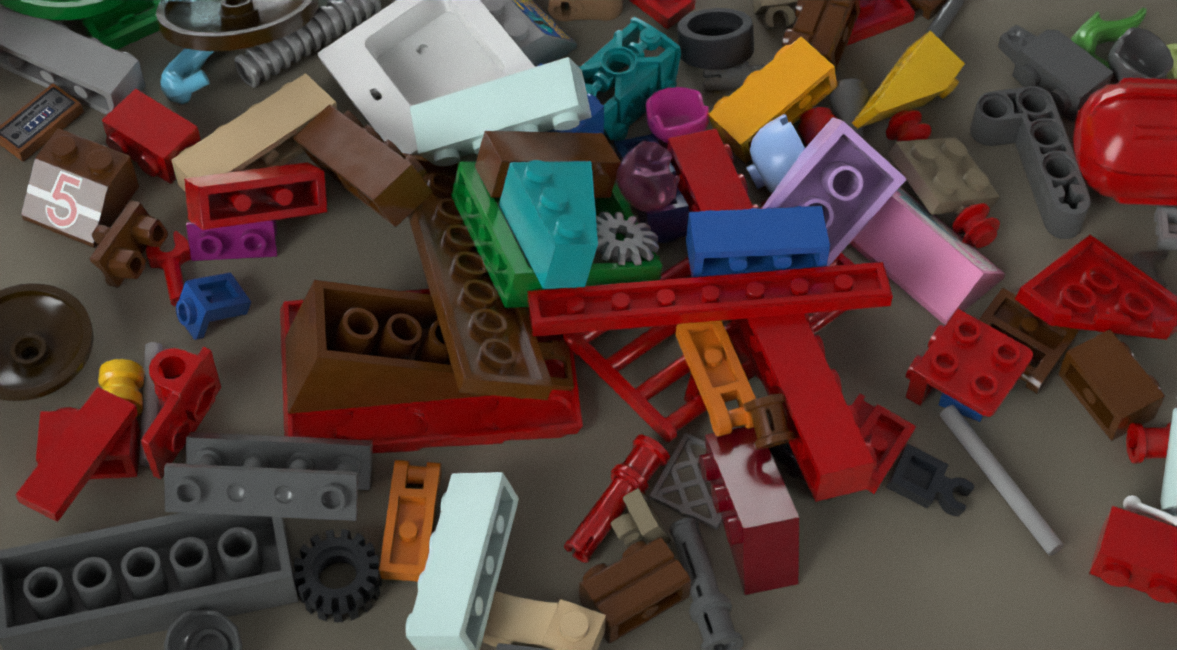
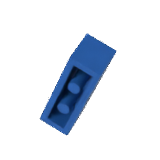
(756, 240)

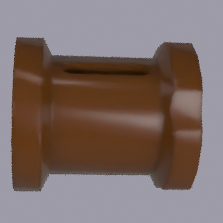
(765, 436)

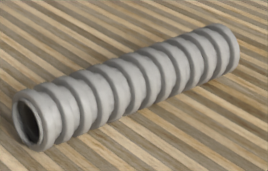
(325, 24)

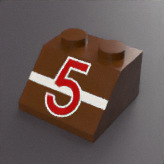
(78, 186)

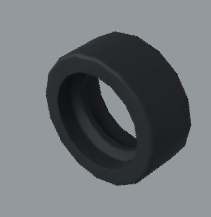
(716, 38)

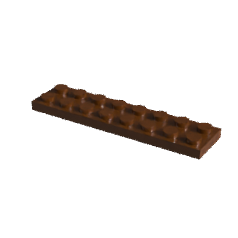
(485, 341)

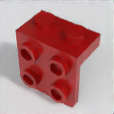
(968, 364)

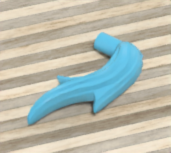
(183, 75)

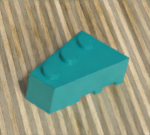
(553, 219)

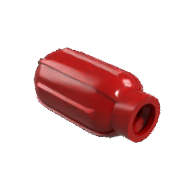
(1130, 141)

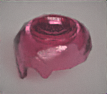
(646, 177)

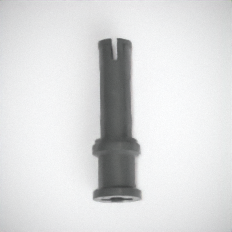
(709, 606)

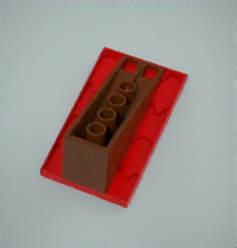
(381, 372)

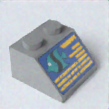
(531, 29)

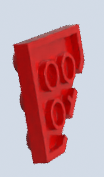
(1100, 292)

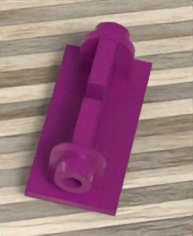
(233, 242)

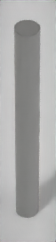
(1001, 480)

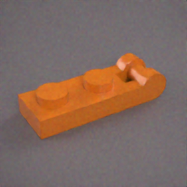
(716, 373)
(409, 520)

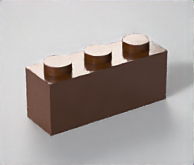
(503, 147)

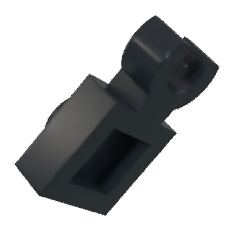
(923, 480)

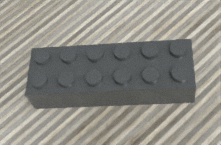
(141, 578)

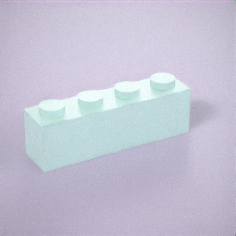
(525, 102)
(463, 563)

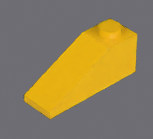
(918, 77)

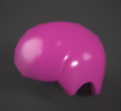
(676, 112)

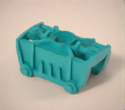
(638, 82)

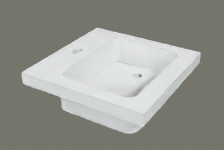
(416, 55)

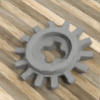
(638, 239)

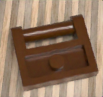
(1046, 341)

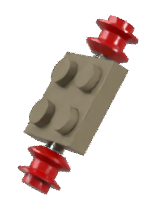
(944, 177)

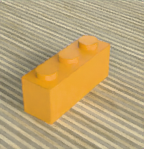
(786, 85)

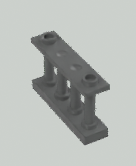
(269, 476)

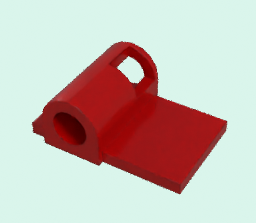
(185, 392)

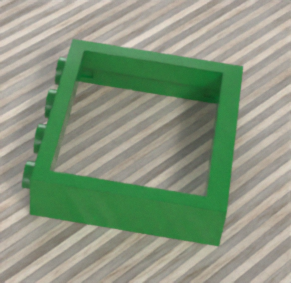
(503, 256)

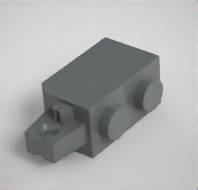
(1056, 66)

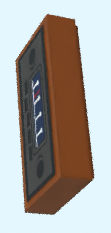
(38, 121)

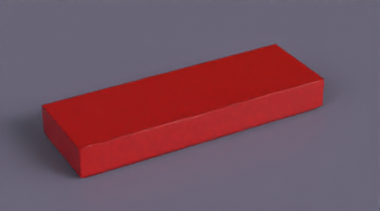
(77, 454)

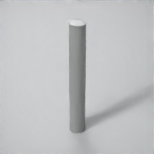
(150, 402)

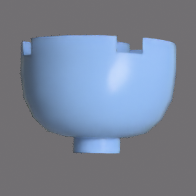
(774, 153)

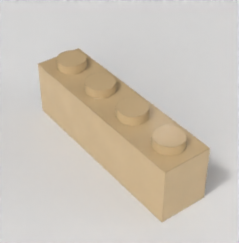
(257, 137)

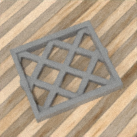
(685, 508)

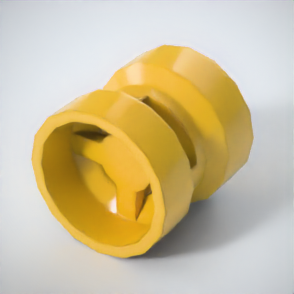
(124, 380)

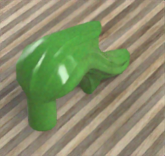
(1097, 31)

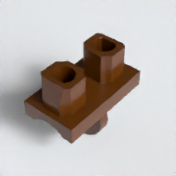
(122, 245)

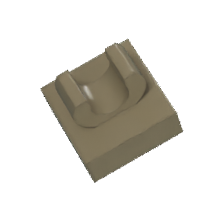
(771, 7)
(640, 522)

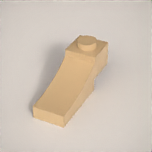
(543, 624)

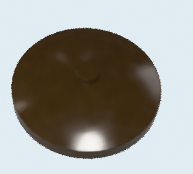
(231, 23)

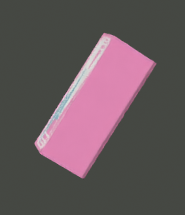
(926, 257)

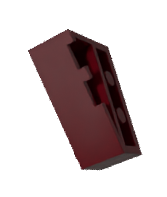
(754, 510)

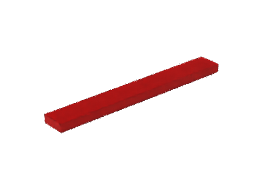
(708, 298)

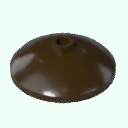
(45, 324)

